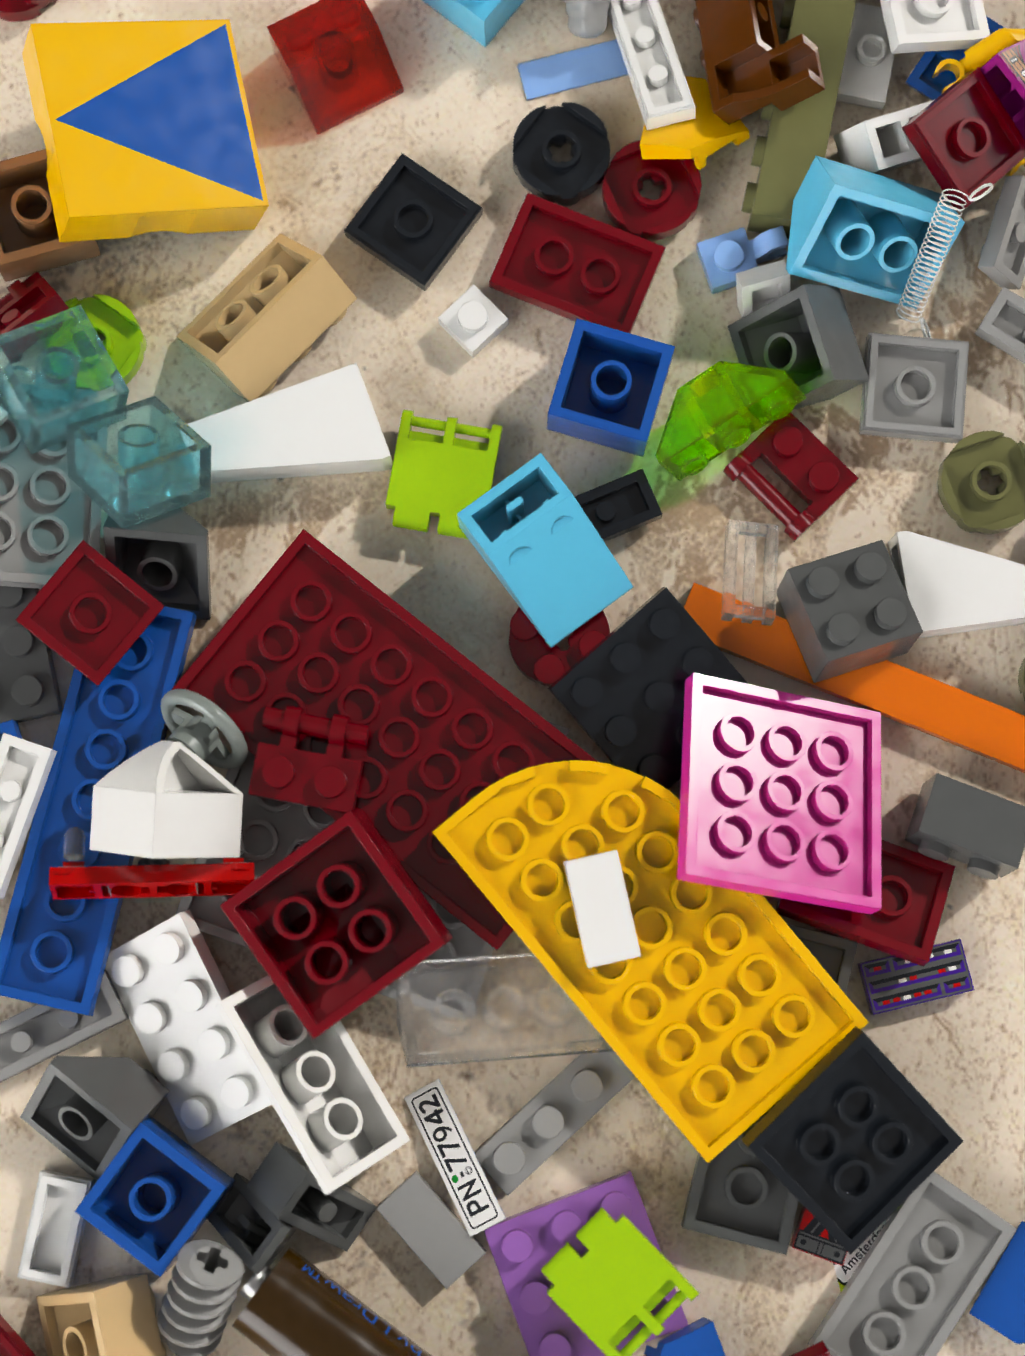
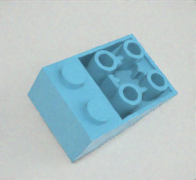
(544, 550)

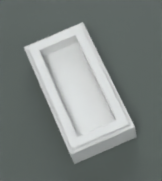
(602, 908)
(54, 1229)

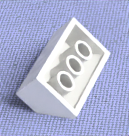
(314, 1085)

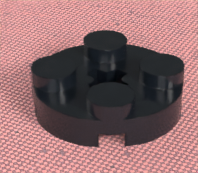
(555, 126)

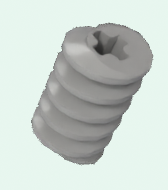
(199, 1297)

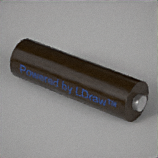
(309, 1314)

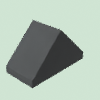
(250, 1226)

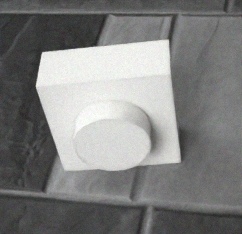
(761, 286)
(473, 320)

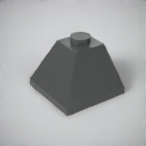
(165, 558)
(92, 1106)

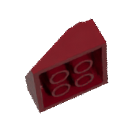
(336, 921)

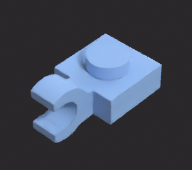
(734, 253)

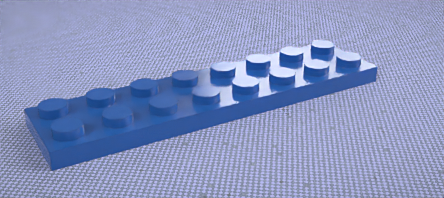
(60, 948)

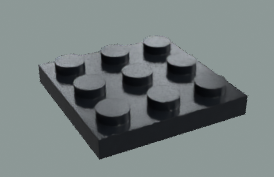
(634, 687)
(852, 1140)

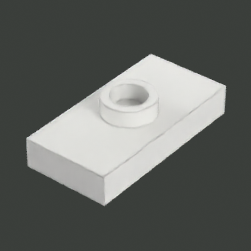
(867, 60)

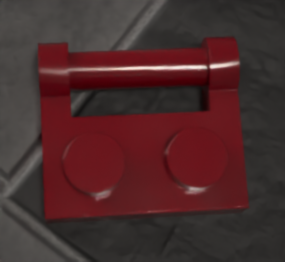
(802, 464)

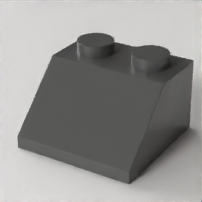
(807, 338)

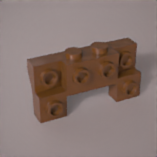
(747, 62)

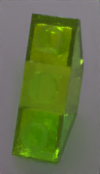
(721, 413)

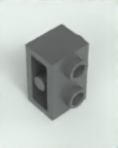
(968, 827)

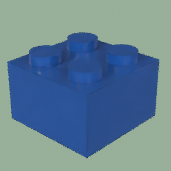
(609, 387)
(154, 1195)

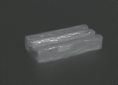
(747, 610)

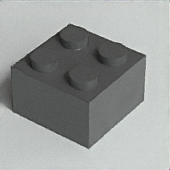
(848, 611)

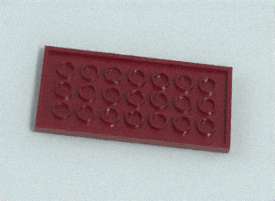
(436, 720)

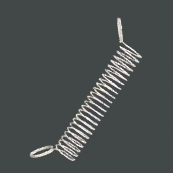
(922, 320)

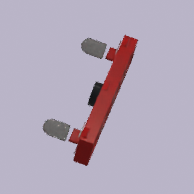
(147, 878)

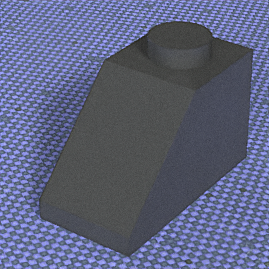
(295, 1197)

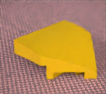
(693, 137)

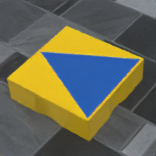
(144, 128)

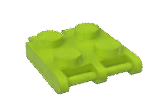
(439, 472)
(615, 1283)

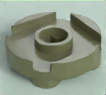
(958, 486)

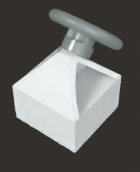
(168, 796)

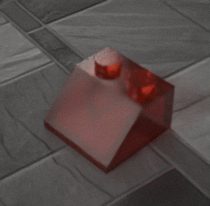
(335, 60)

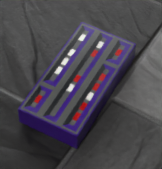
(897, 983)

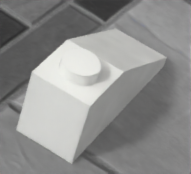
(879, 142)

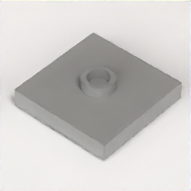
(914, 388)

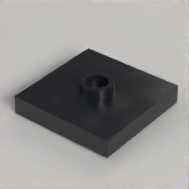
(413, 222)

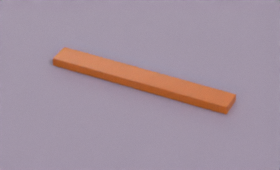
(880, 687)

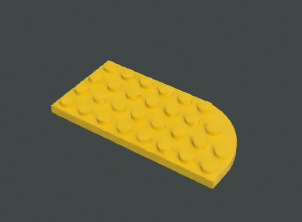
(724, 993)

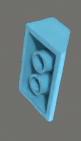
(863, 231)

